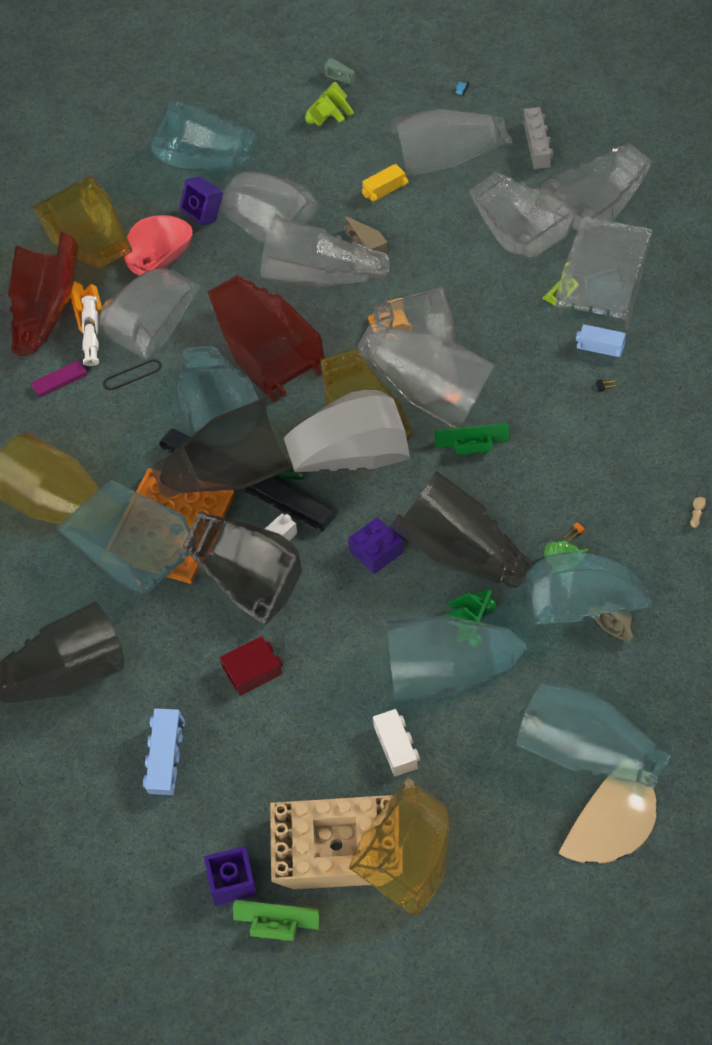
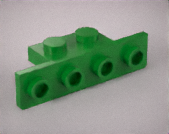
(472, 438)

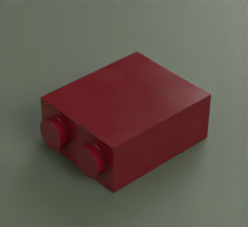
(251, 665)

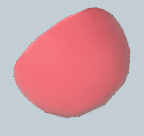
(157, 243)

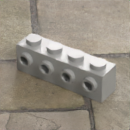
(537, 138)

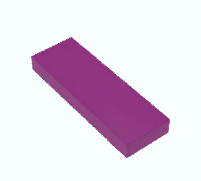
(59, 379)

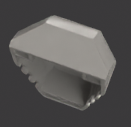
(351, 434)

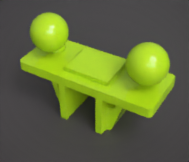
(327, 105)

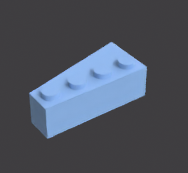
(163, 752)

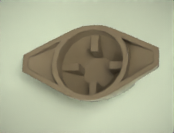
(619, 622)

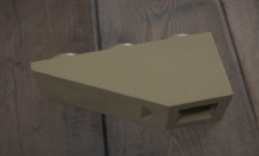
(366, 235)

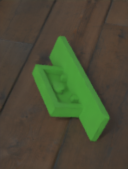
(275, 920)

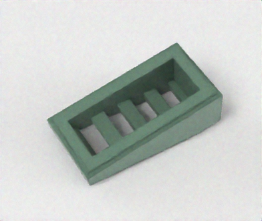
(339, 72)

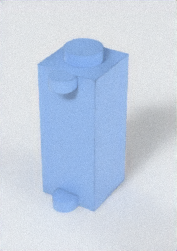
(601, 340)

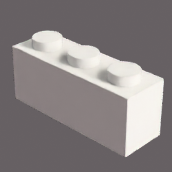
(396, 742)

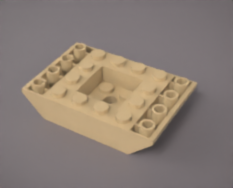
(304, 837)

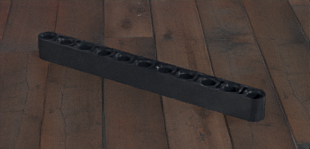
(271, 492)

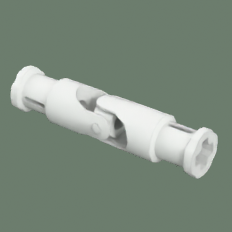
(90, 342)

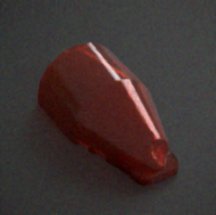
(40, 293)

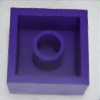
(201, 200)
(375, 545)
(229, 876)

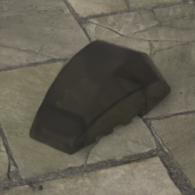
(247, 563)

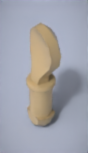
(698, 504)

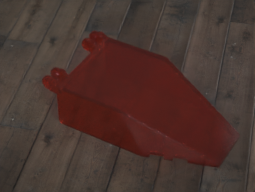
(265, 335)

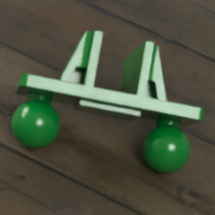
(472, 606)

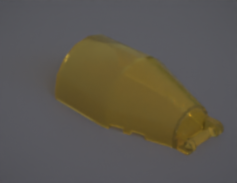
(42, 479)

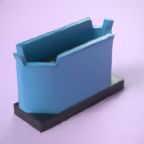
(462, 88)

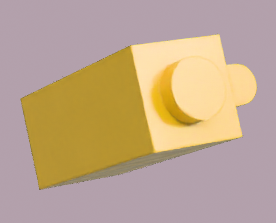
(384, 182)

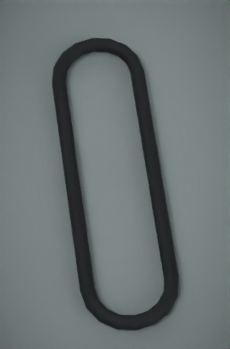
(153, 360)

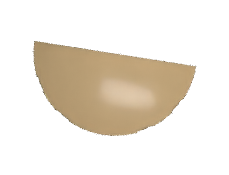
(612, 822)

